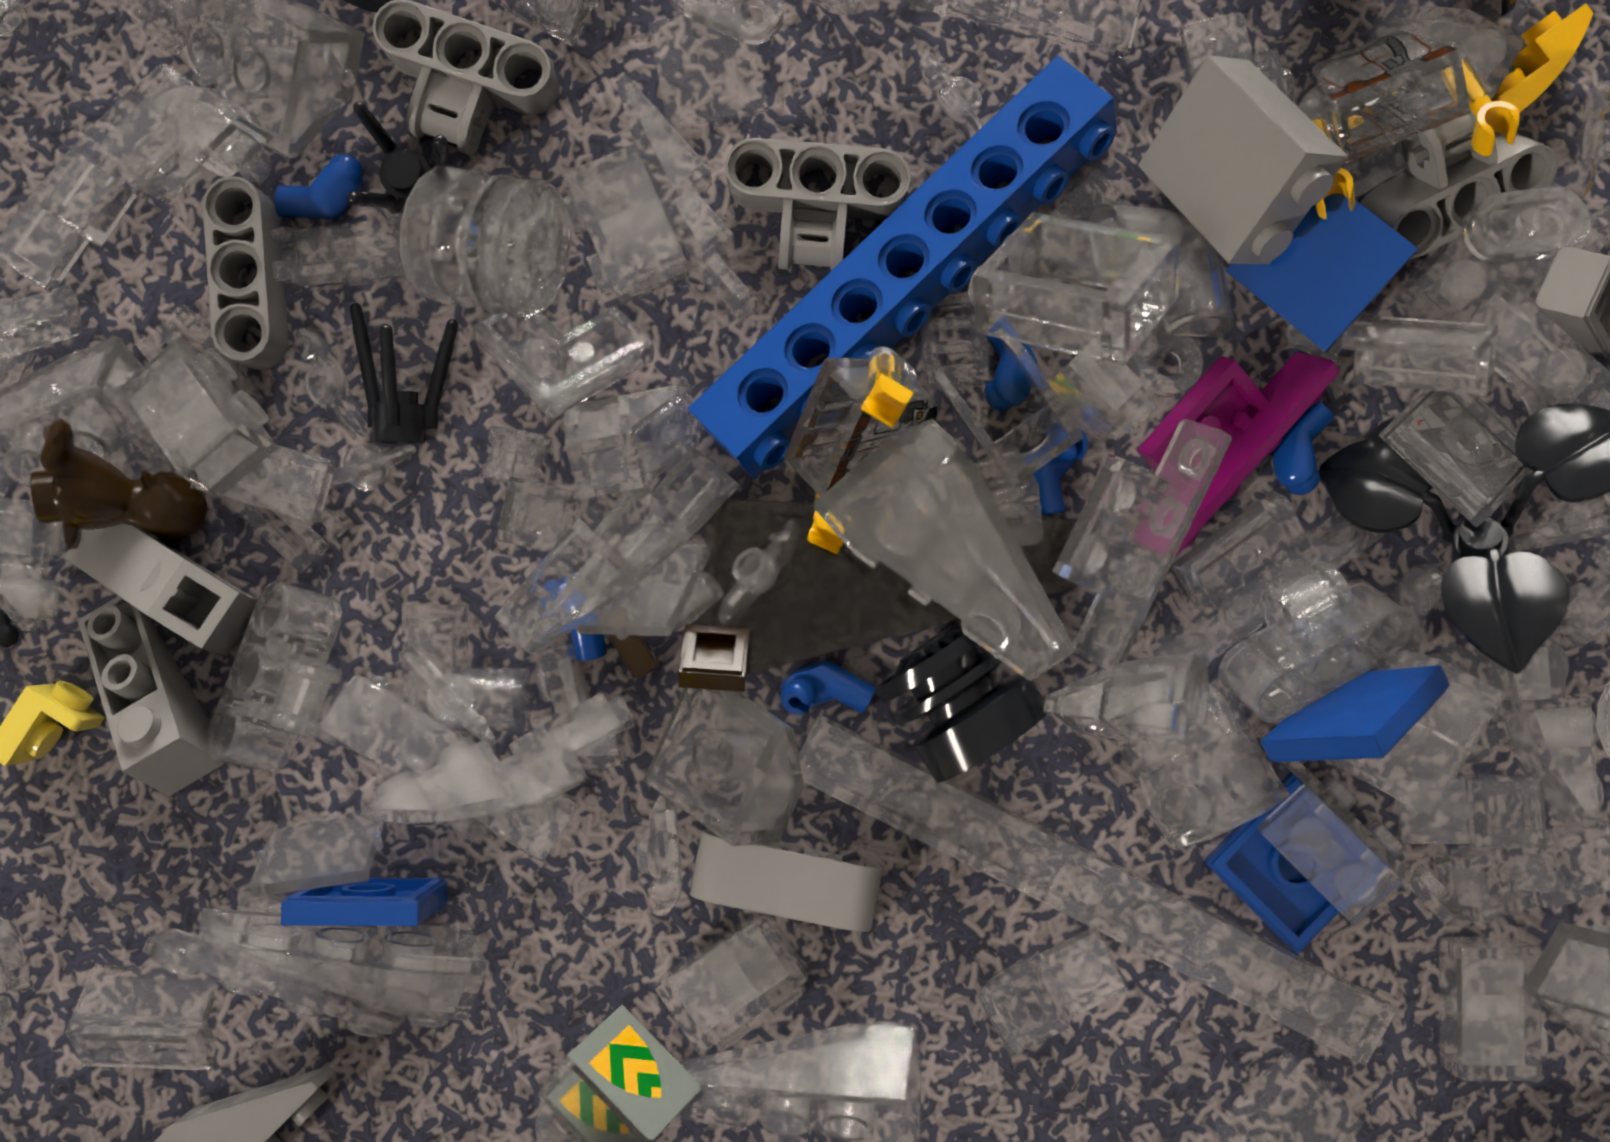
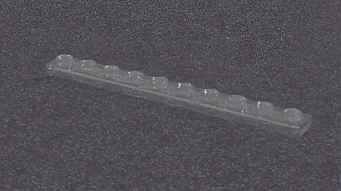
(1095, 891)

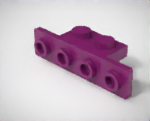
(1252, 417)

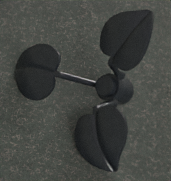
(1493, 598)

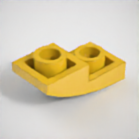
(1547, 53)

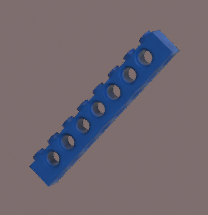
(1052, 105)

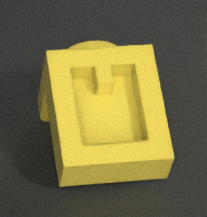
(32, 724)

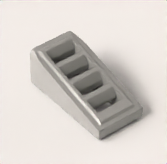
(1579, 297)

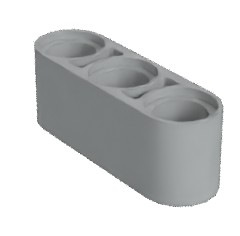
(227, 253)
(786, 883)

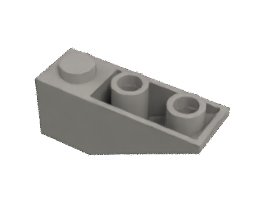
(165, 585)
(146, 699)
(254, 1113)

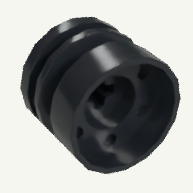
(963, 700)

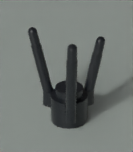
(399, 169)
(391, 412)

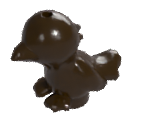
(95, 494)

